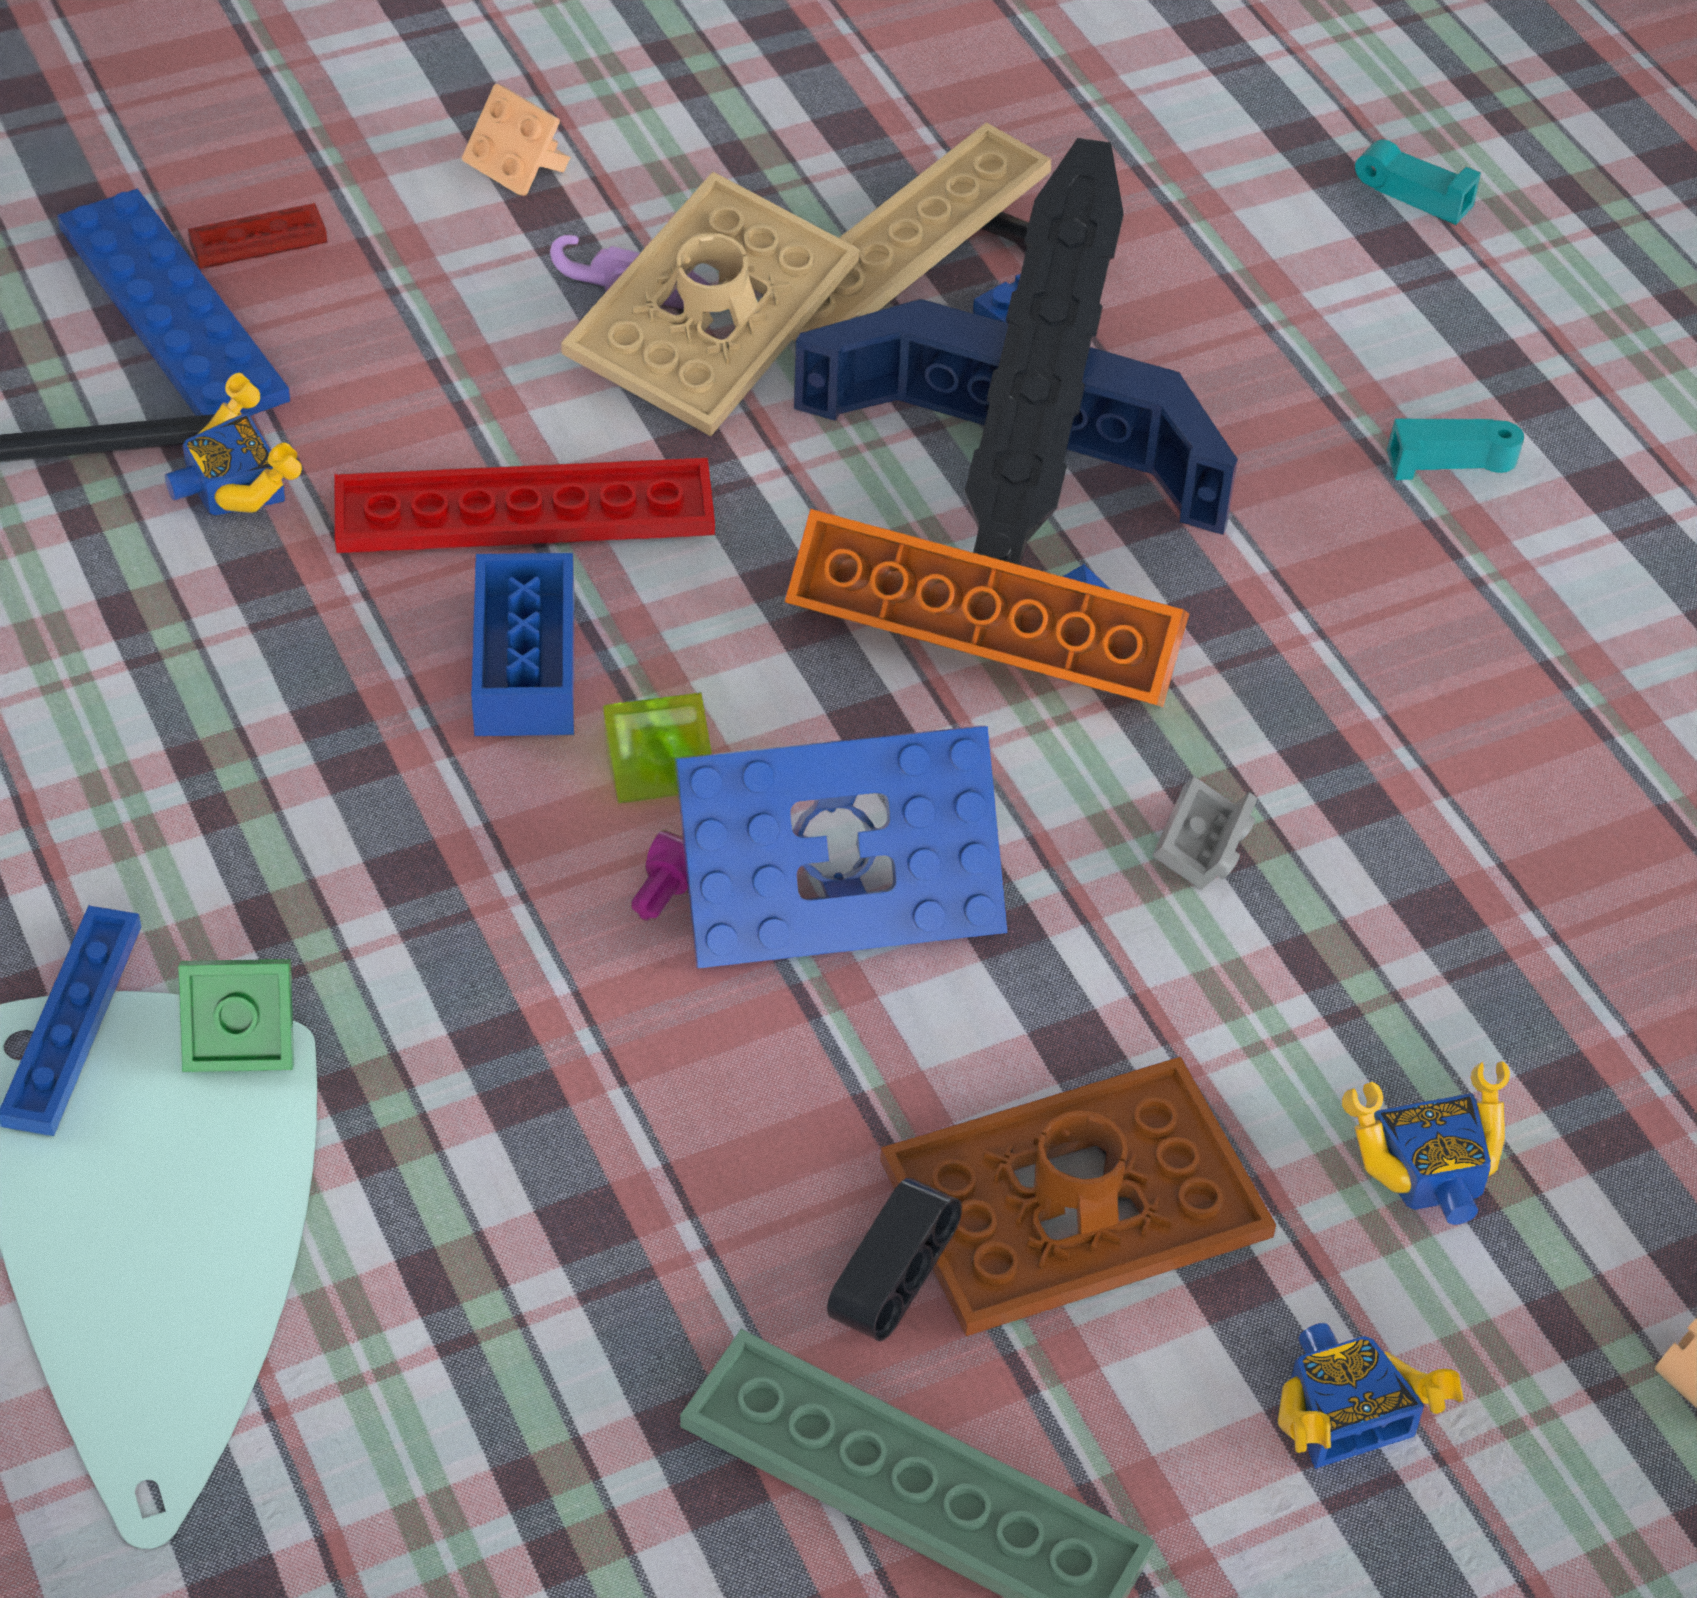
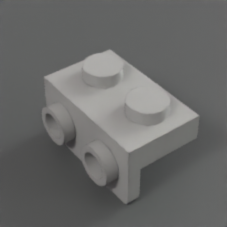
(1204, 833)

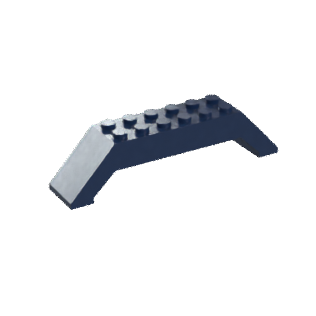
(946, 363)

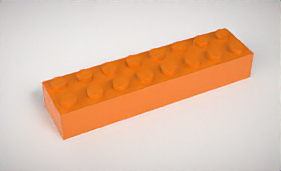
(987, 607)

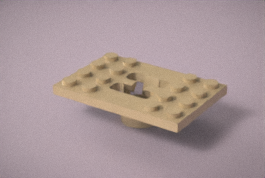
(670, 355)

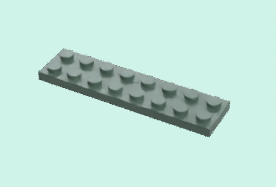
(910, 1479)

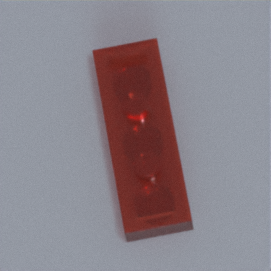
(257, 235)

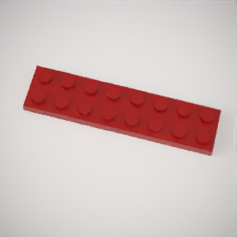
(523, 505)

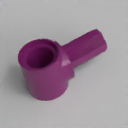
(665, 873)

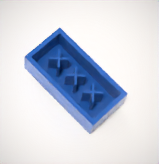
(523, 644)

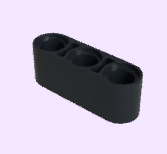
(894, 1259)

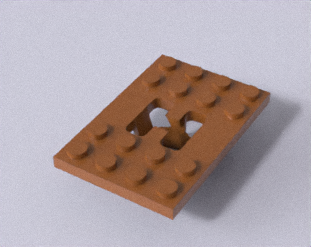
(1159, 1153)

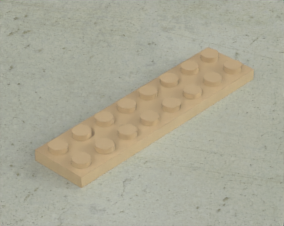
(931, 220)

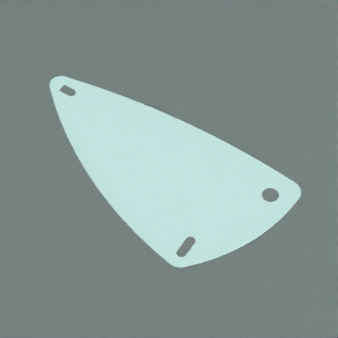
(155, 1246)

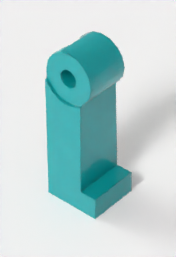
(1418, 181)
(1453, 445)

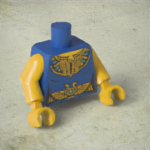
(232, 461)
(1435, 1147)
(1356, 1397)

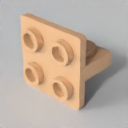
(514, 141)

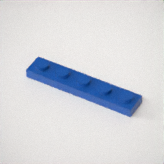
(70, 1021)

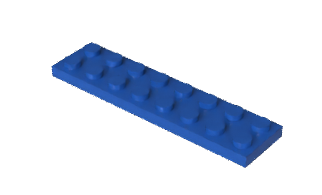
(169, 303)

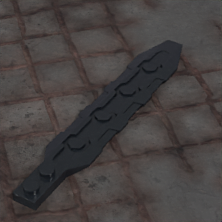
(1041, 369)

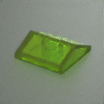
(647, 738)

